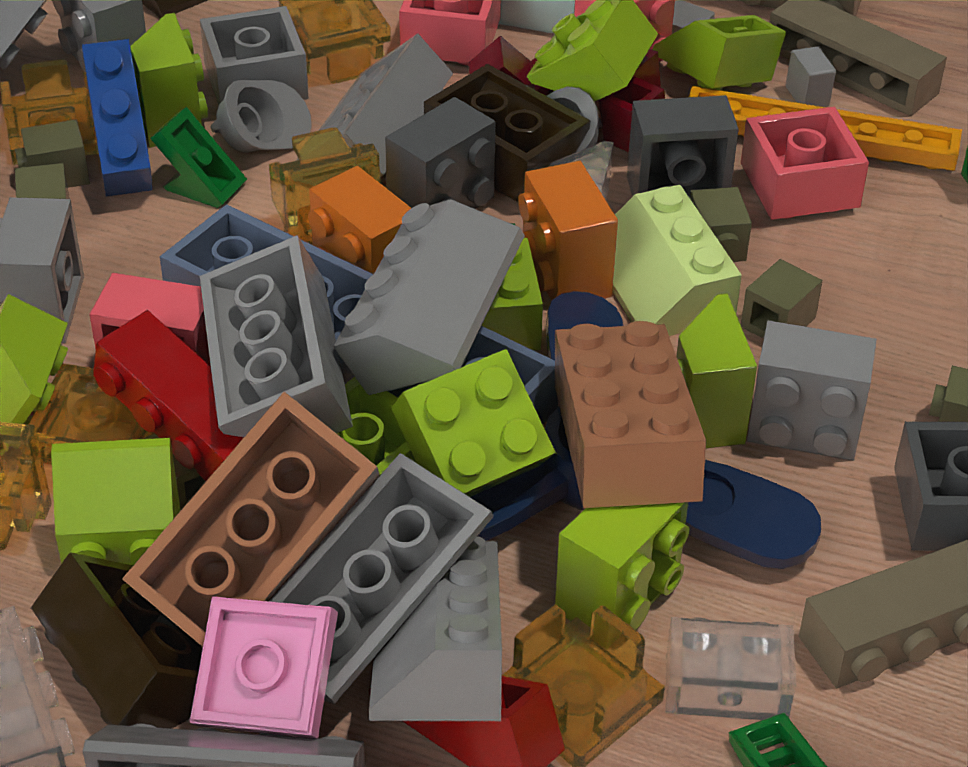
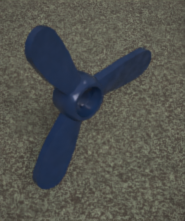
(737, 510)

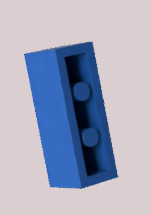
(117, 117)

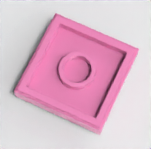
(264, 667)

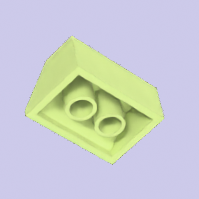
(669, 260)

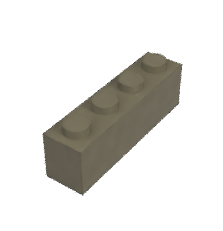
(863, 54)
(889, 616)

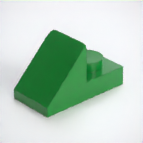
(202, 165)

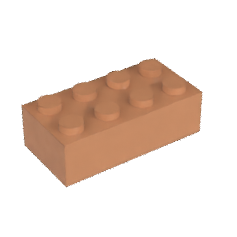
(628, 416)
(253, 517)

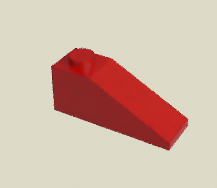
(522, 738)

